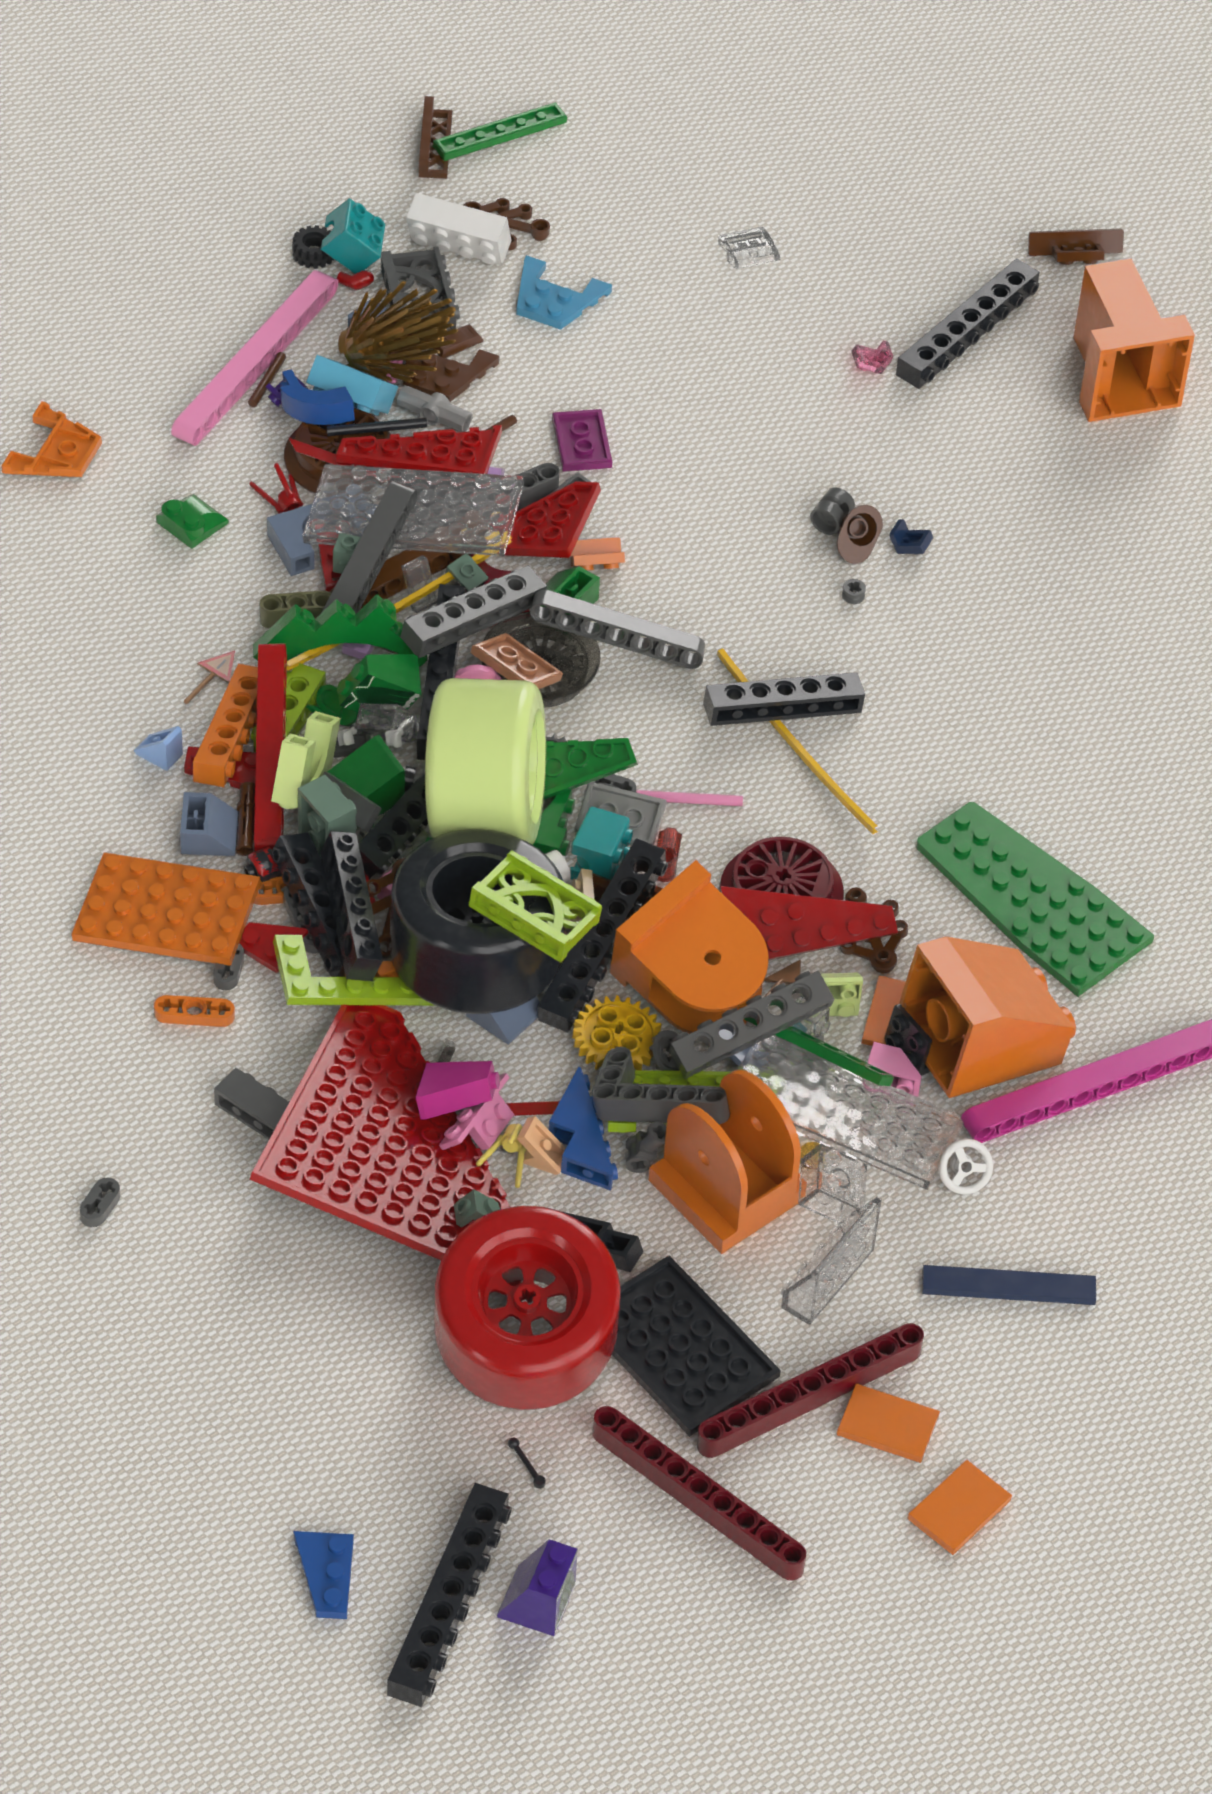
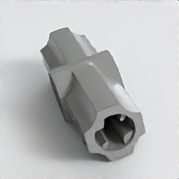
(434, 408)

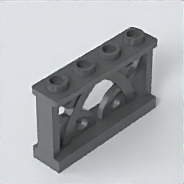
(397, 267)

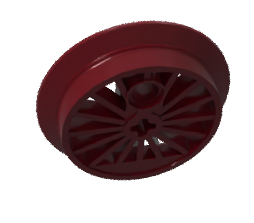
(812, 880)

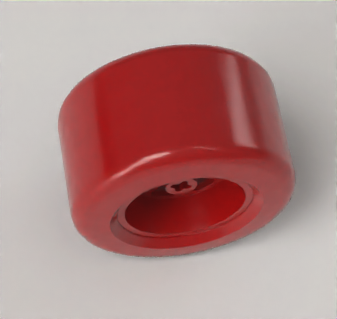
(523, 1367)

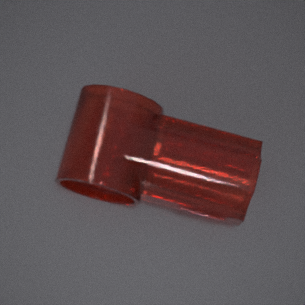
(670, 840)

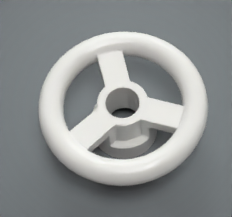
(956, 1162)

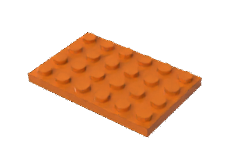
(166, 909)

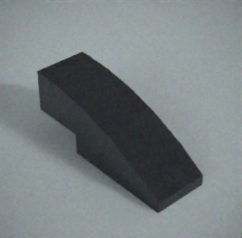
(623, 1247)

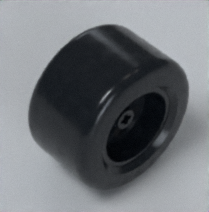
(450, 949)

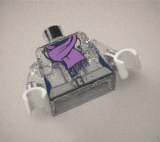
(387, 720)

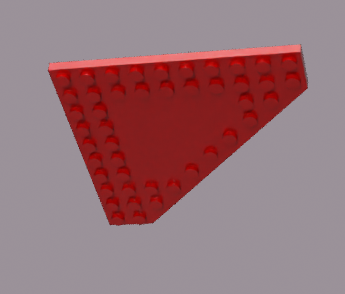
(359, 1143)

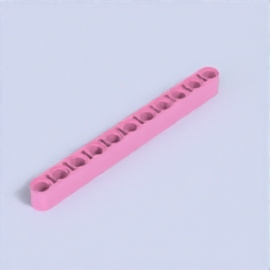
(254, 358)

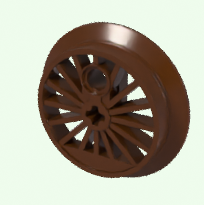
(303, 467)

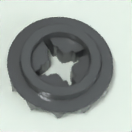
(661, 1041)

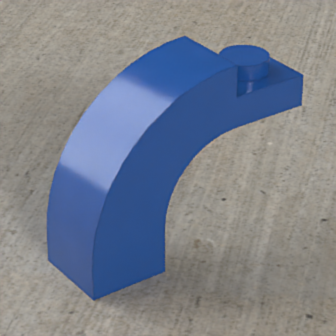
(313, 406)

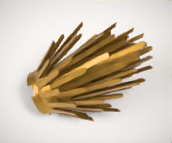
(396, 335)

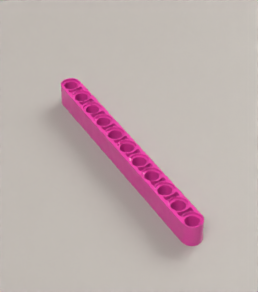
(1089, 1083)

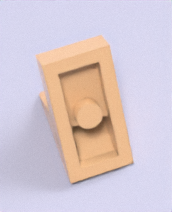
(542, 1147)

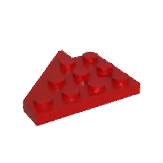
(554, 522)

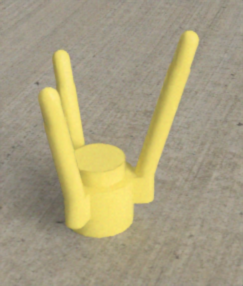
(510, 1144)

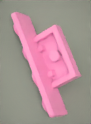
(481, 1121)

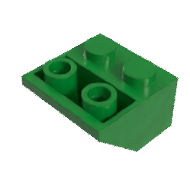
(576, 584)

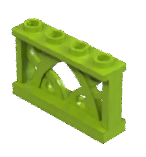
(537, 882)

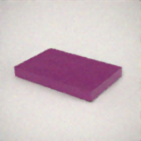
(582, 440)

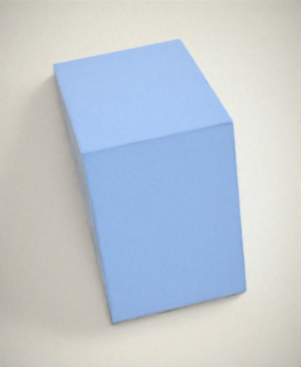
(162, 747)

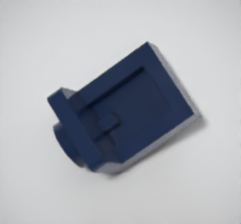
(909, 541)

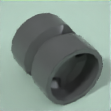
(831, 510)

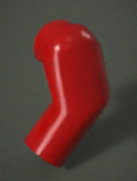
(356, 281)

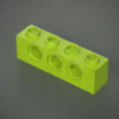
(301, 690)

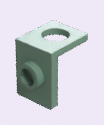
(467, 572)

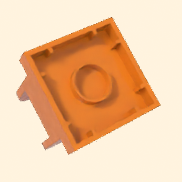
(690, 952)
(731, 1173)

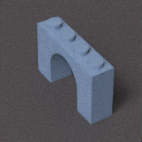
(286, 534)

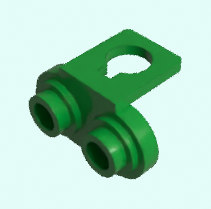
(328, 701)

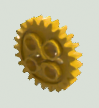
(613, 1026)

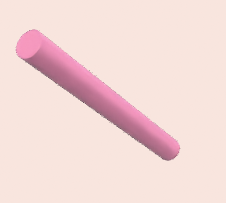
(696, 798)

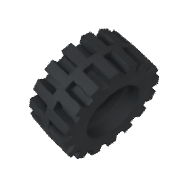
(310, 256)

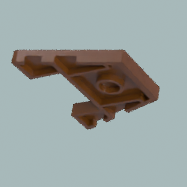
(451, 376)

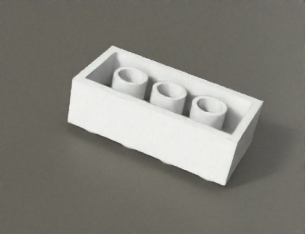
(458, 229)

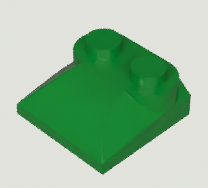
(190, 520)

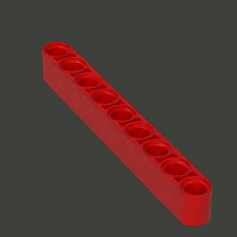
(269, 738)

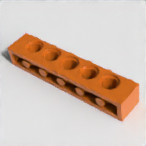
(228, 729)

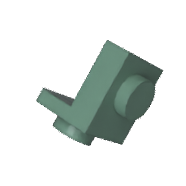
(343, 551)
(473, 1207)

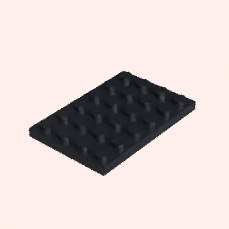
(686, 1347)

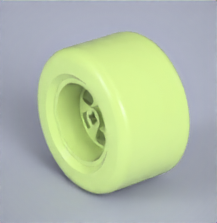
(486, 757)

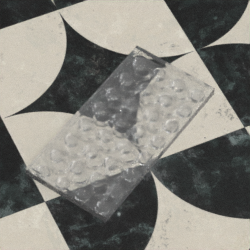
(450, 515)
(853, 1114)

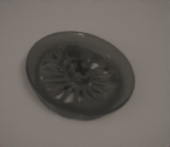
(525, 629)

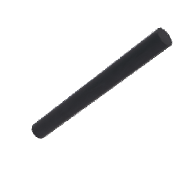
(376, 427)

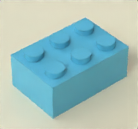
(367, 391)

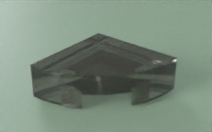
(446, 1051)

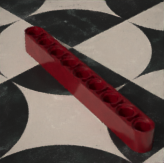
(802, 1400)
(705, 1504)

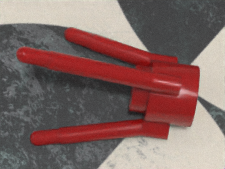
(288, 498)

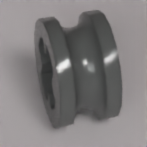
(857, 597)

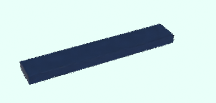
(1009, 1285)

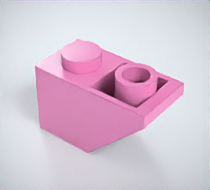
(896, 1063)

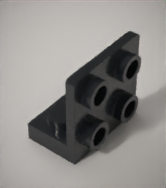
(910, 1037)

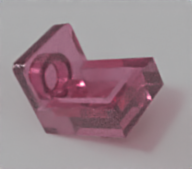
(872, 359)

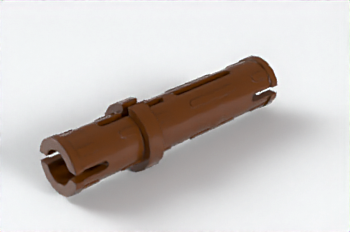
(246, 817)

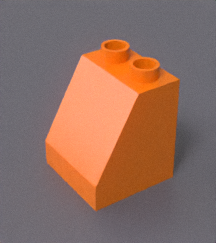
(983, 1014)

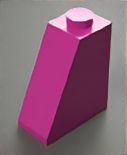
(455, 1086)

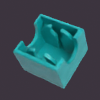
(355, 237)
(601, 843)

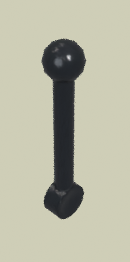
(539, 1480)

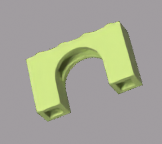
(305, 758)

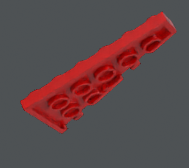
(425, 450)
(808, 923)

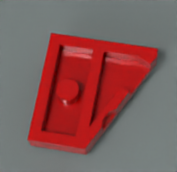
(258, 942)

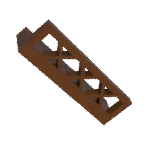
(426, 156)

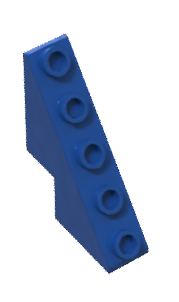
(578, 1127)

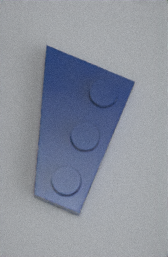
(327, 1570)

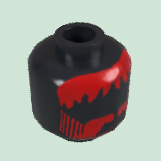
(262, 865)

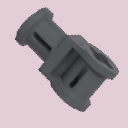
(643, 1147)

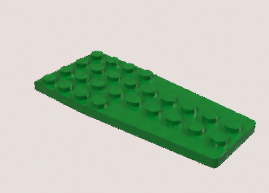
(1034, 898)

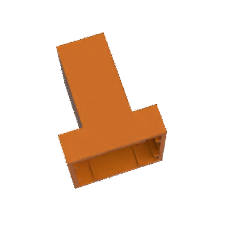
(1128, 350)

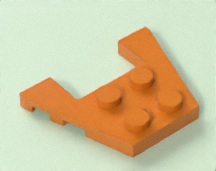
(65, 451)

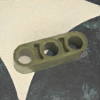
(274, 606)

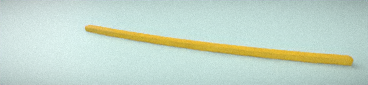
(400, 605)
(804, 755)

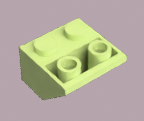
(846, 992)

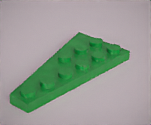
(582, 762)

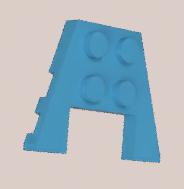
(550, 302)

